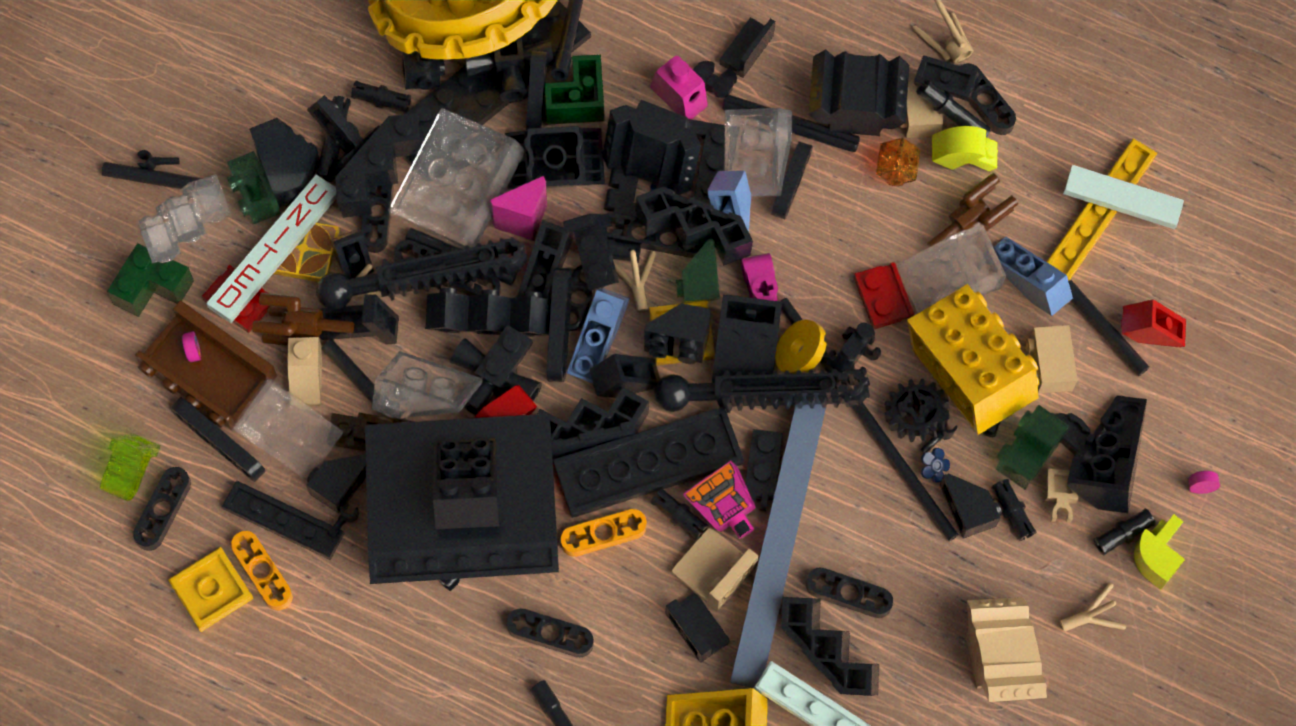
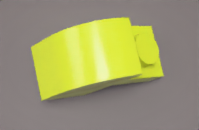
(963, 146)
(1155, 558)

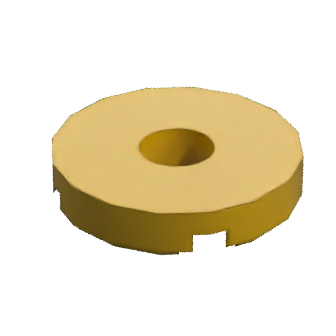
(801, 333)

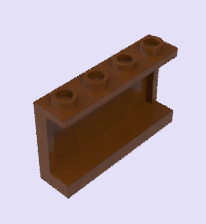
(218, 382)

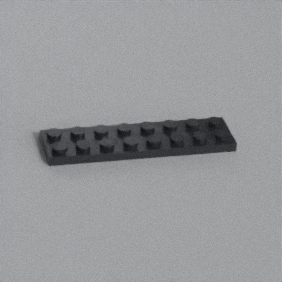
(479, 95)

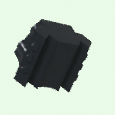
(858, 92)
(652, 145)
(561, 155)

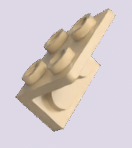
(714, 568)

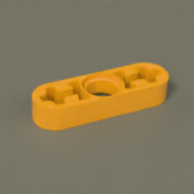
(627, 533)
(258, 548)

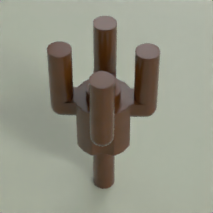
(975, 211)
(296, 320)

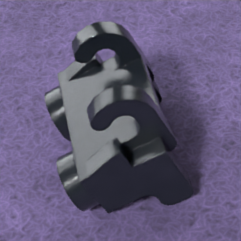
(854, 348)

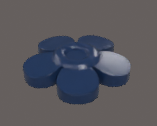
(934, 465)

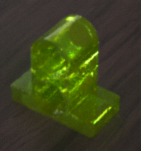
(127, 465)

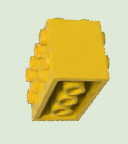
(974, 358)

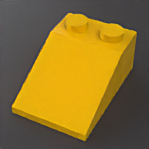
(717, 708)

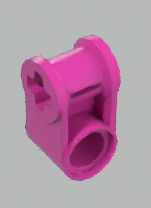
(760, 276)

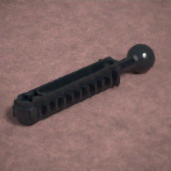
(336, 290)
(764, 390)

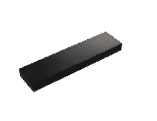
(282, 520)

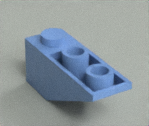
(1033, 276)
(598, 332)

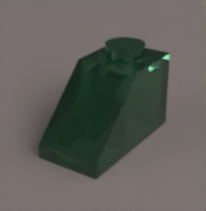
(700, 277)

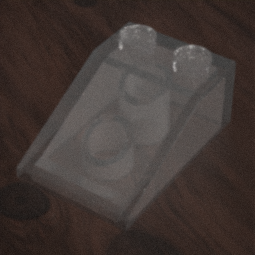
(760, 146)
(421, 388)
(287, 428)

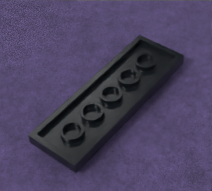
(647, 461)

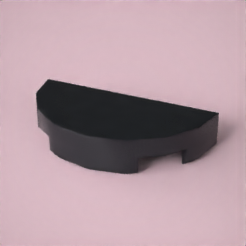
(1076, 434)

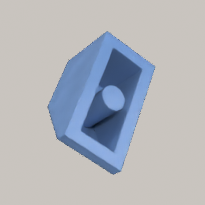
(731, 194)

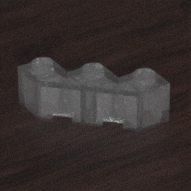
(183, 218)

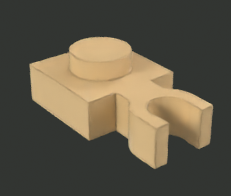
(1059, 493)

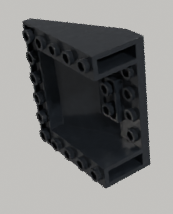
(401, 509)

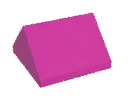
(520, 209)

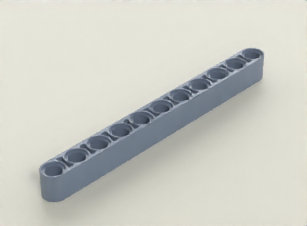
(778, 545)

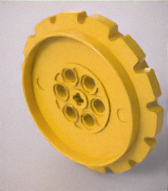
(455, 26)

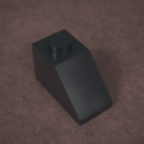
(351, 253)
(626, 372)
(337, 480)
(970, 505)

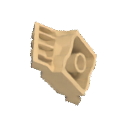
(1004, 650)

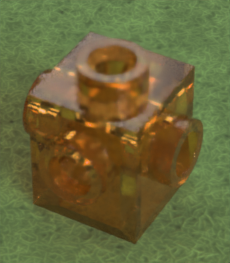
(898, 162)

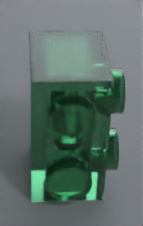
(256, 194)

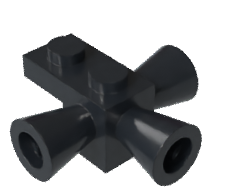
(510, 66)
(496, 368)

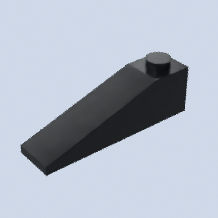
(285, 159)
(1108, 462)

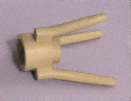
(957, 45)

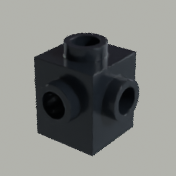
(421, 72)

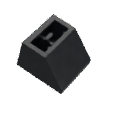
(679, 334)

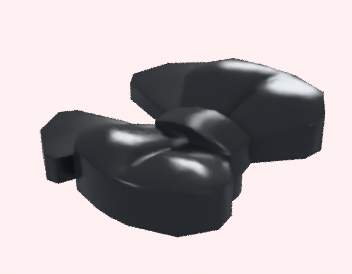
(719, 85)

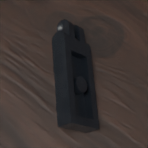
(763, 465)

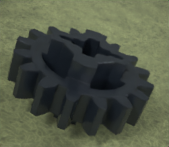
(932, 410)

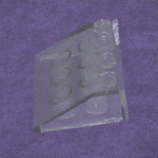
(456, 178)

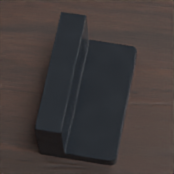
(748, 46)
(947, 77)
(697, 626)

